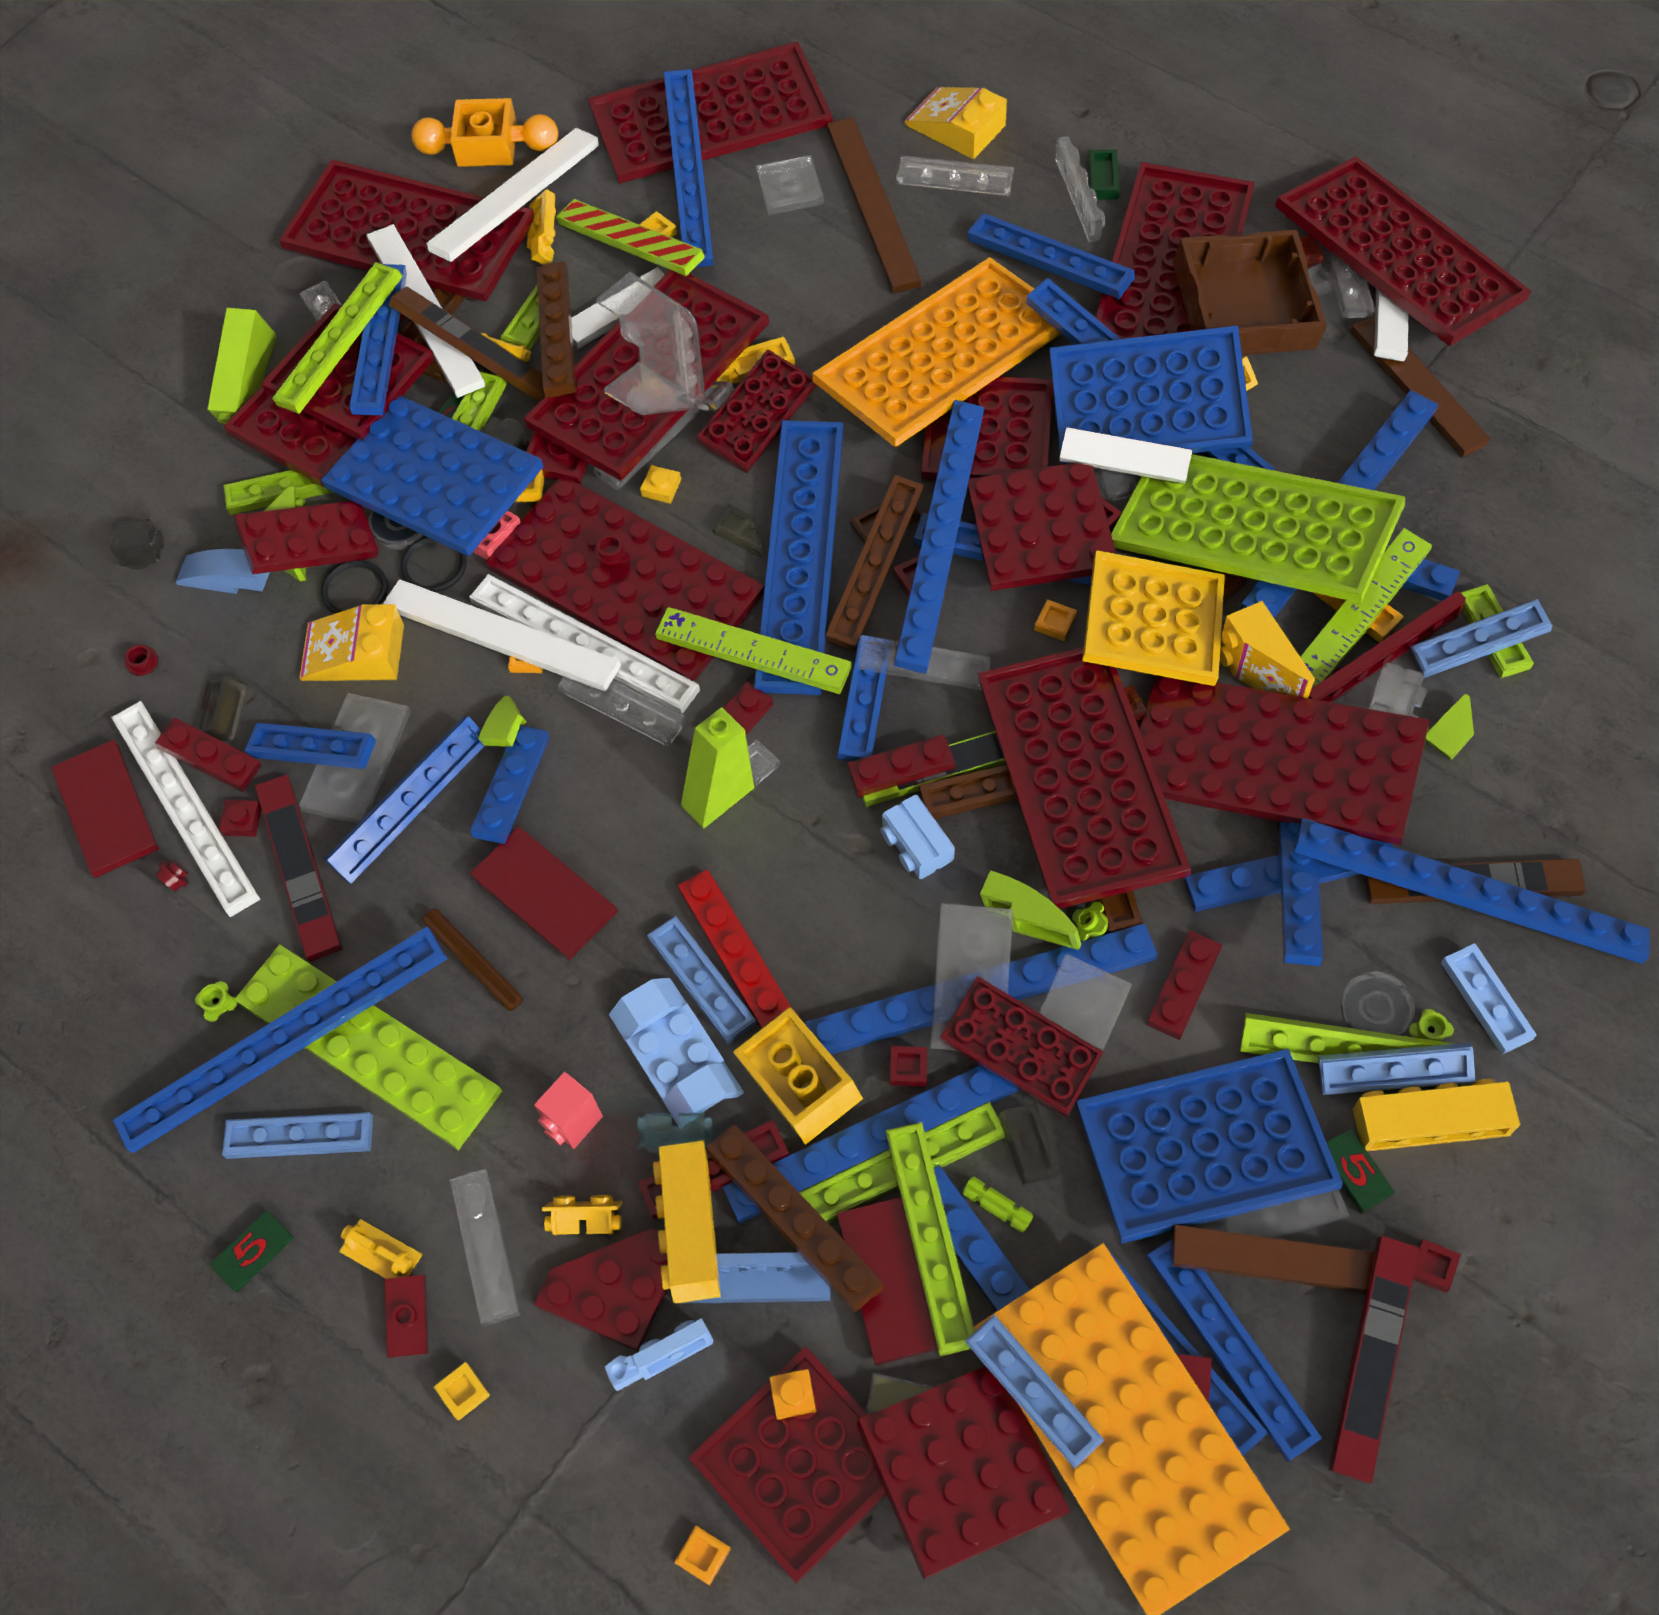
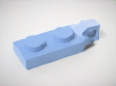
(659, 1354)

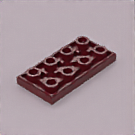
(755, 411)
(104, 808)
(543, 893)
(1021, 1046)
(898, 1315)

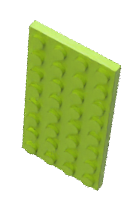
(1263, 526)

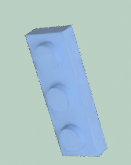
(1488, 999)

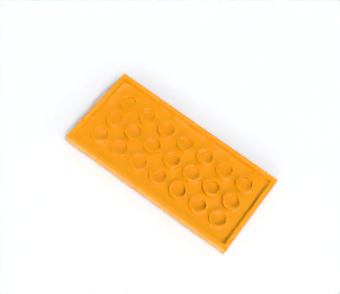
(937, 352)
(1168, 1478)

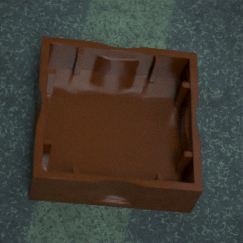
(1254, 285)

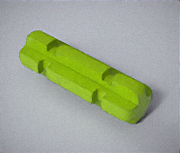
(997, 1204)

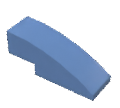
(220, 571)

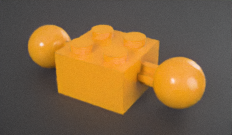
(484, 133)

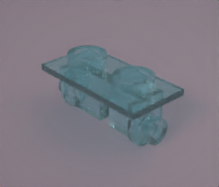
(658, 1130)

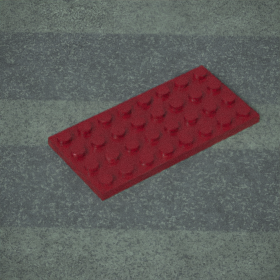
(736, 106)
(360, 200)
(1162, 210)
(1403, 250)
(607, 430)
(557, 562)
(1284, 756)
(1082, 778)

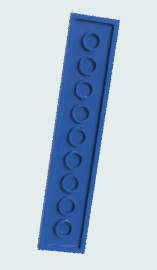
(801, 543)

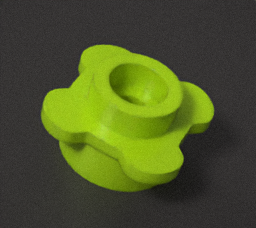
(1097, 924)
(209, 994)
(1438, 1022)

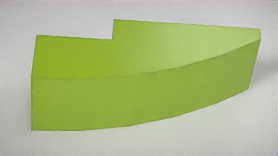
(1032, 912)

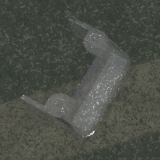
(669, 349)

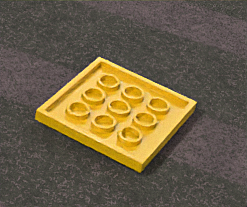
(1154, 618)

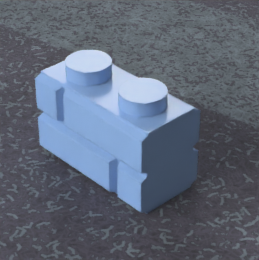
(917, 837)

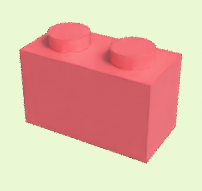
(567, 1111)

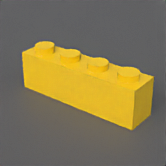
(1435, 1115)
(688, 1222)

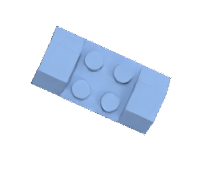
(673, 1048)

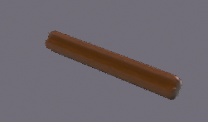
(472, 960)

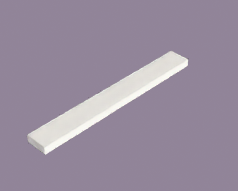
(512, 195)
(455, 365)
(504, 635)
(635, 670)
(186, 811)

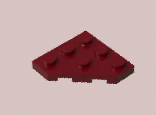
(610, 1289)

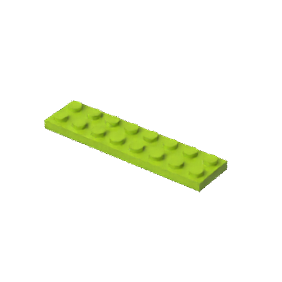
(378, 1052)

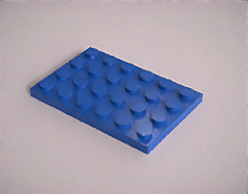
(1156, 389)
(433, 475)
(1207, 1145)

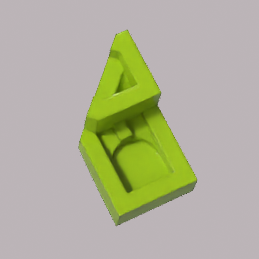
(502, 724)
(1453, 729)

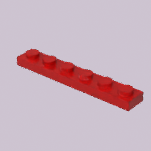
(734, 948)

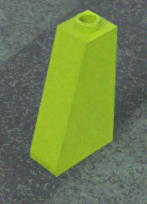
(241, 361)
(717, 768)

